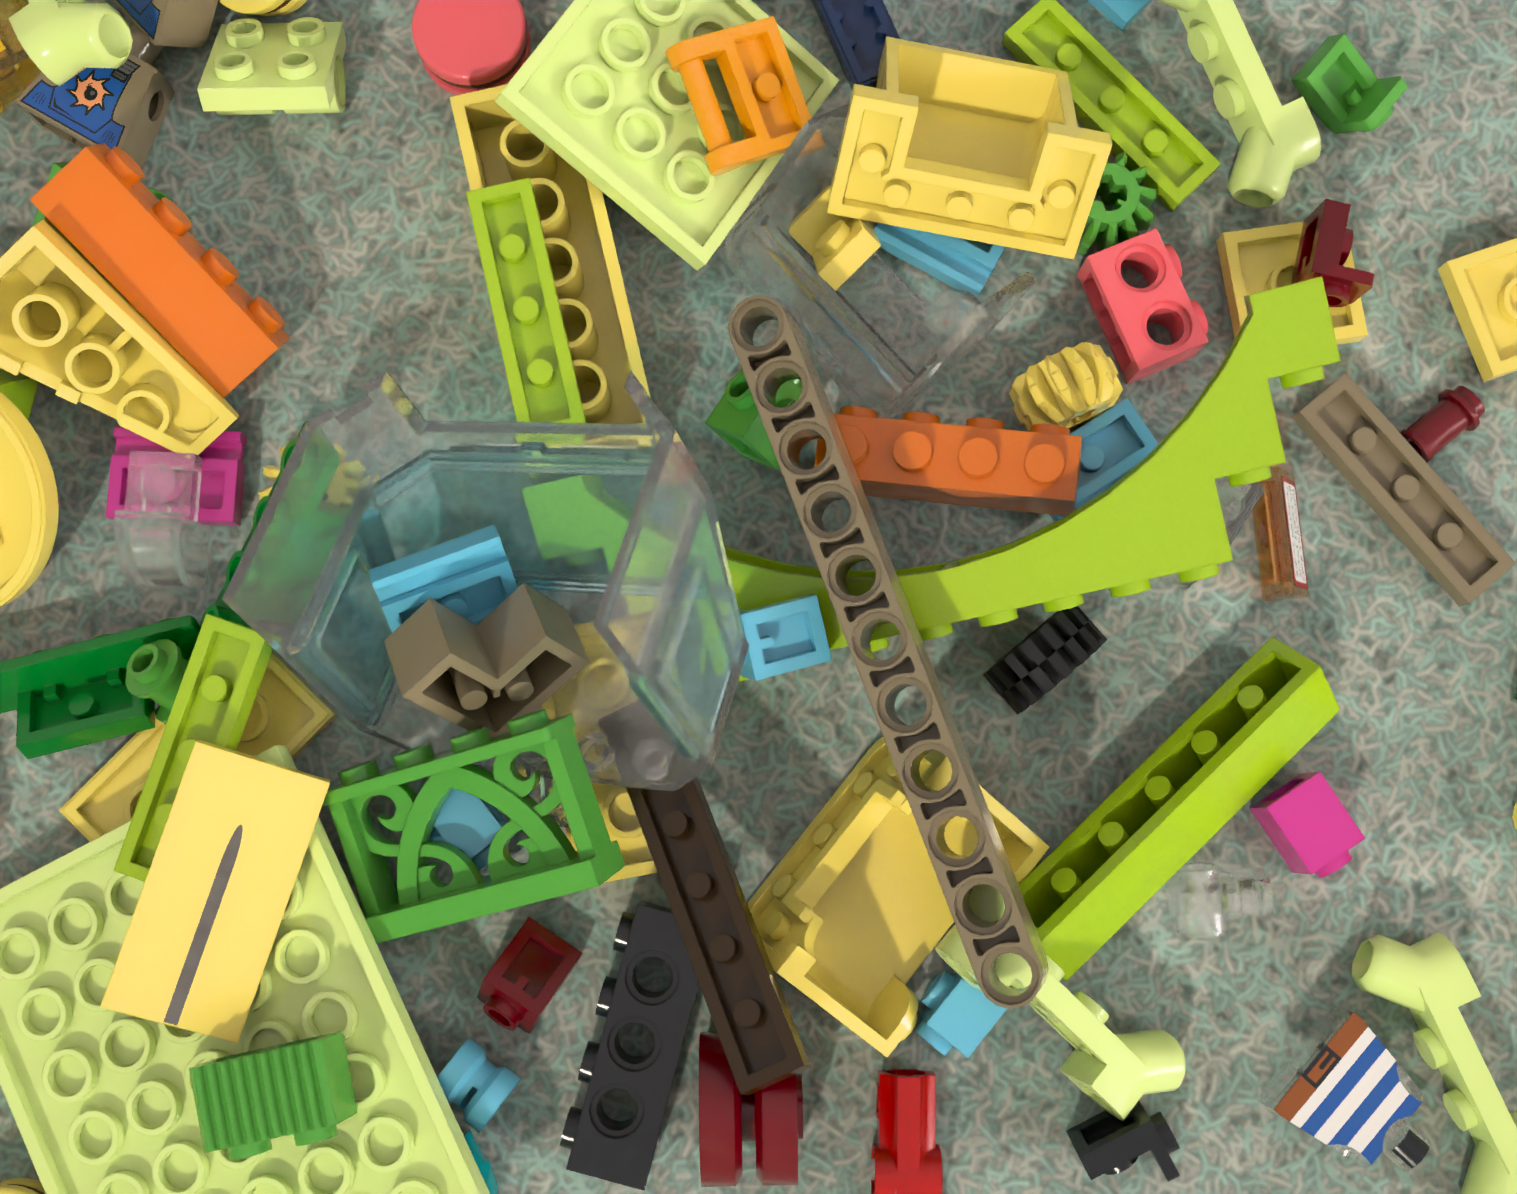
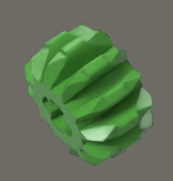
(1129, 210)

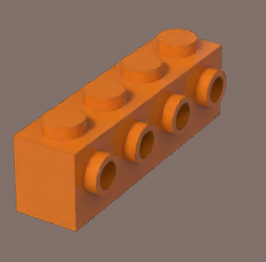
(161, 266)
(962, 463)

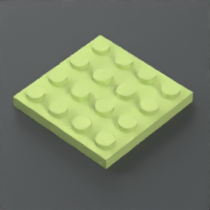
(625, 122)

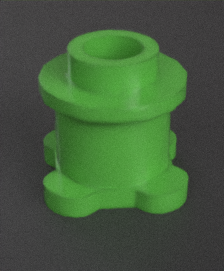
(156, 674)

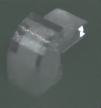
(159, 530)

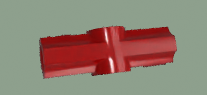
(905, 1146)

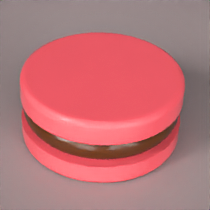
(471, 42)

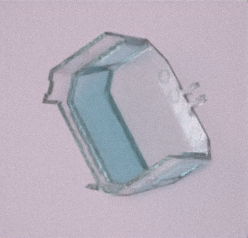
(587, 516)

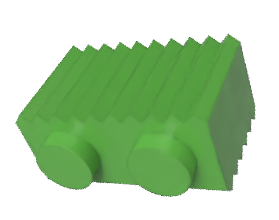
(274, 1094)

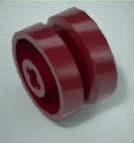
(727, 1118)

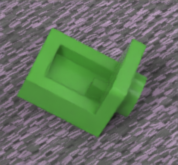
(1345, 88)

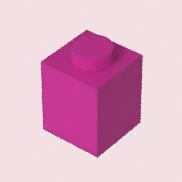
(1308, 825)

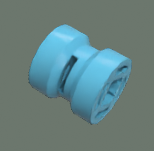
(476, 1084)

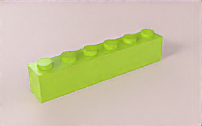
(1176, 802)

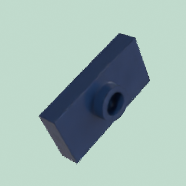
(857, 35)

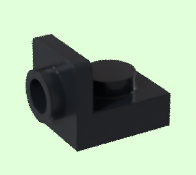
(1113, 1145)

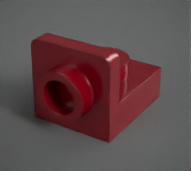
(1324, 250)
(527, 977)

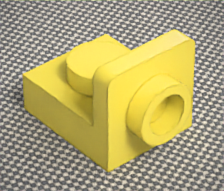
(834, 241)

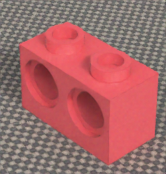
(1127, 310)

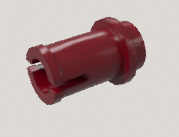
(1453, 414)

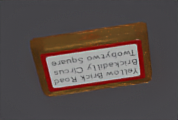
(1279, 539)

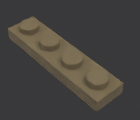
(1404, 490)

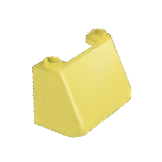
(861, 901)

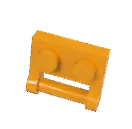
(758, 83)

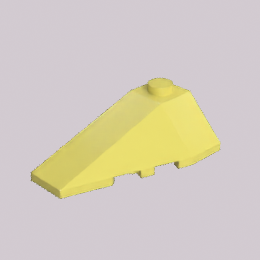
(94, 348)

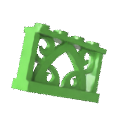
(422, 898)

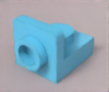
(784, 637)

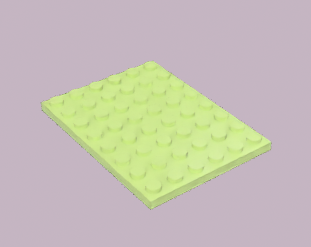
(112, 1093)

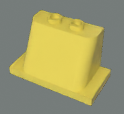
(969, 150)

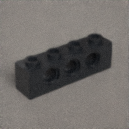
(626, 1149)

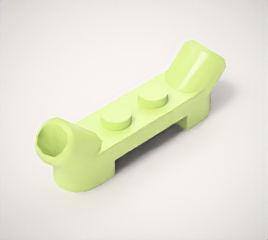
(72, 36)
(1270, 136)
(1433, 984)
(1104, 1065)

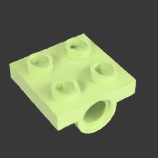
(275, 68)

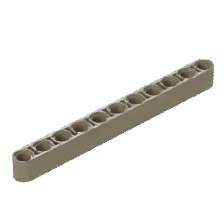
(859, 616)

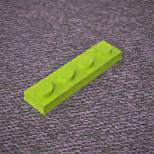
(1113, 102)
(525, 303)
(208, 707)

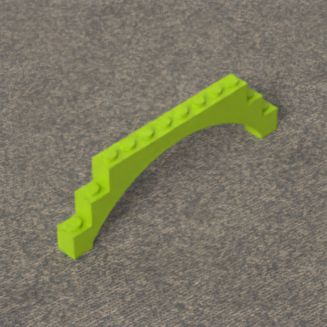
(1143, 527)

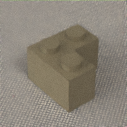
(490, 668)

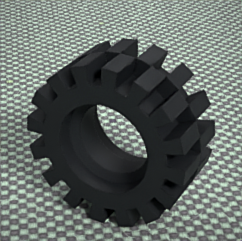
(1045, 658)

